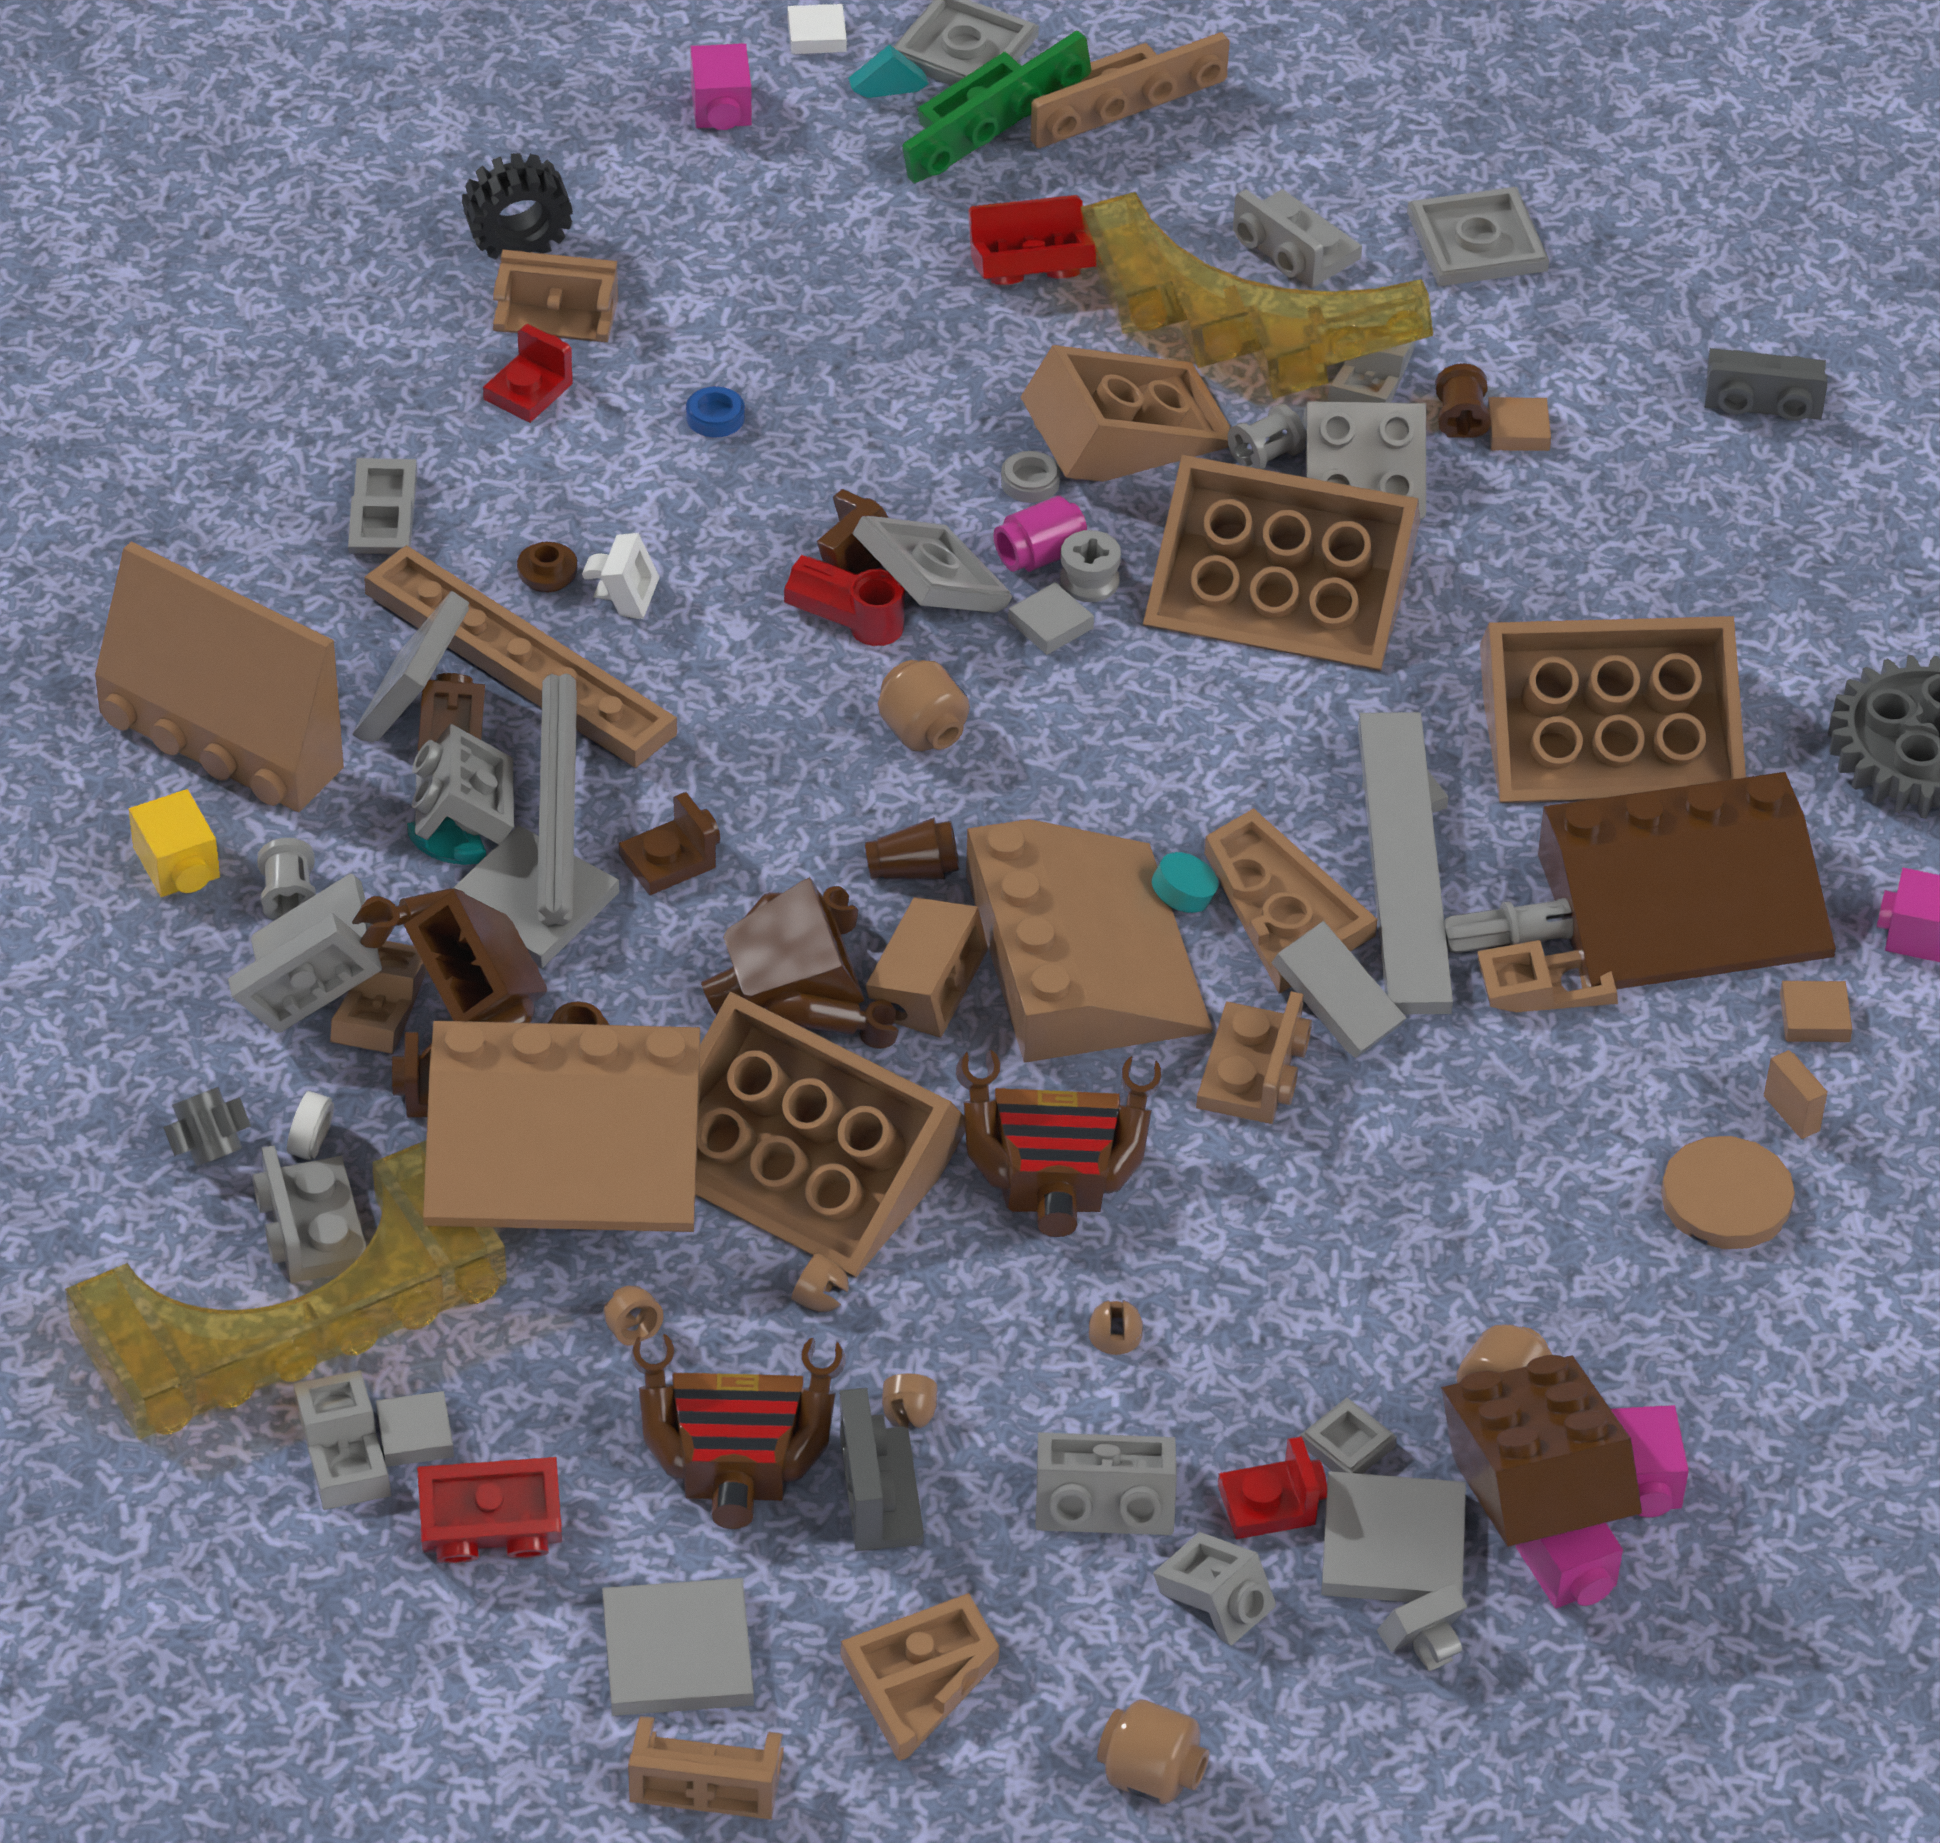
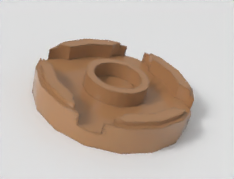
(1727, 1192)

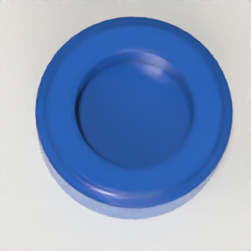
(715, 411)

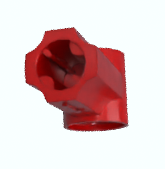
(864, 602)

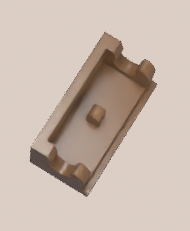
(556, 295)
(930, 963)
(704, 1774)

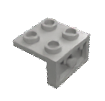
(1368, 446)
(307, 958)

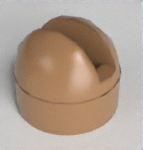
(816, 1278)
(619, 1318)
(1101, 1327)
(918, 1399)

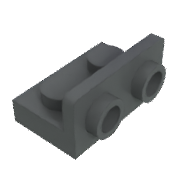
(1765, 384)
(878, 1477)

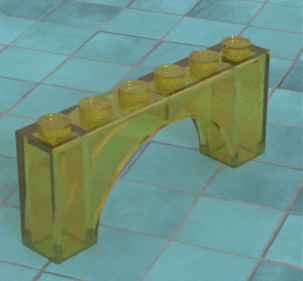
(185, 1359)

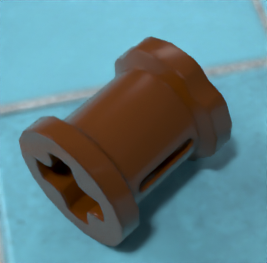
(1462, 393)

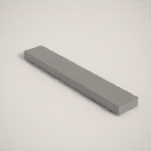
(1404, 863)

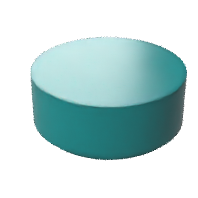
(1184, 882)

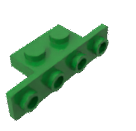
(990, 103)

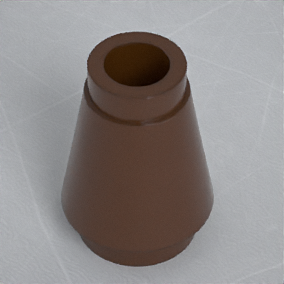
(914, 852)

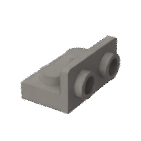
(1293, 236)
(465, 782)
(312, 1213)
(1106, 1483)

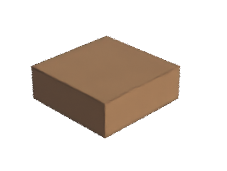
(1519, 424)
(1815, 1011)
(1795, 1094)

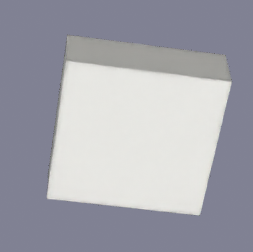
(817, 29)

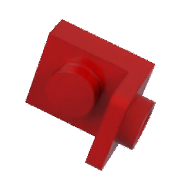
(533, 377)
(1274, 1494)

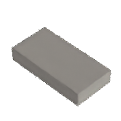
(1338, 989)

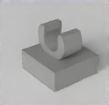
(1426, 1625)

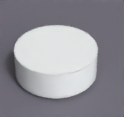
(310, 1125)

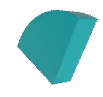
(888, 75)
(451, 843)

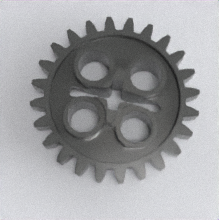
(1891, 733)

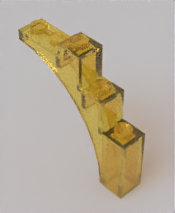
(1228, 317)

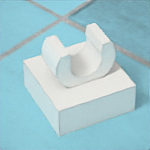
(625, 574)

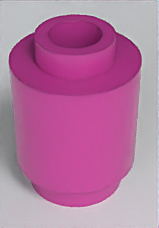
(1037, 533)

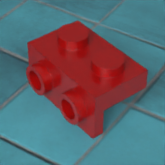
(1030, 239)
(489, 1507)

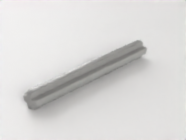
(557, 800)

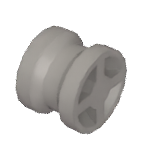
(1090, 565)

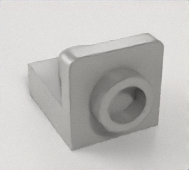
(1219, 1580)

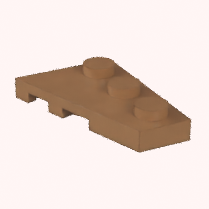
(1280, 890)

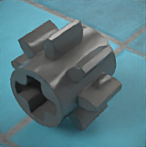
(207, 1126)

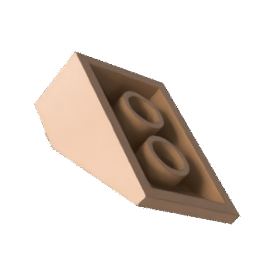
(1121, 412)

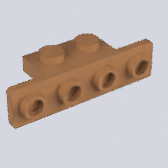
(1127, 85)

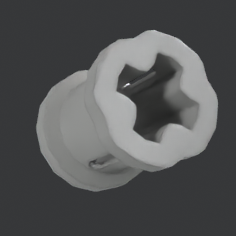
(1278, 419)
(287, 875)

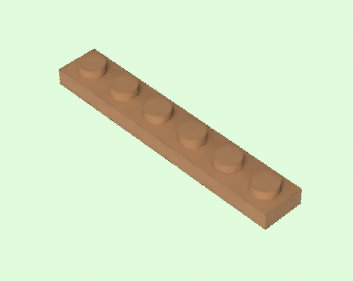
(524, 656)

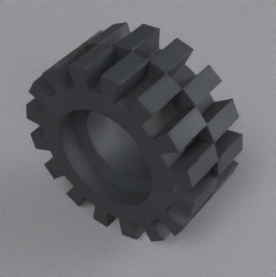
(509, 185)

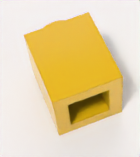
(174, 843)

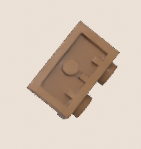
(1252, 1060)

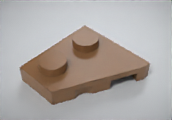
(920, 1668)

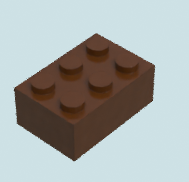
(1541, 1449)

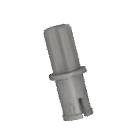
(1508, 926)

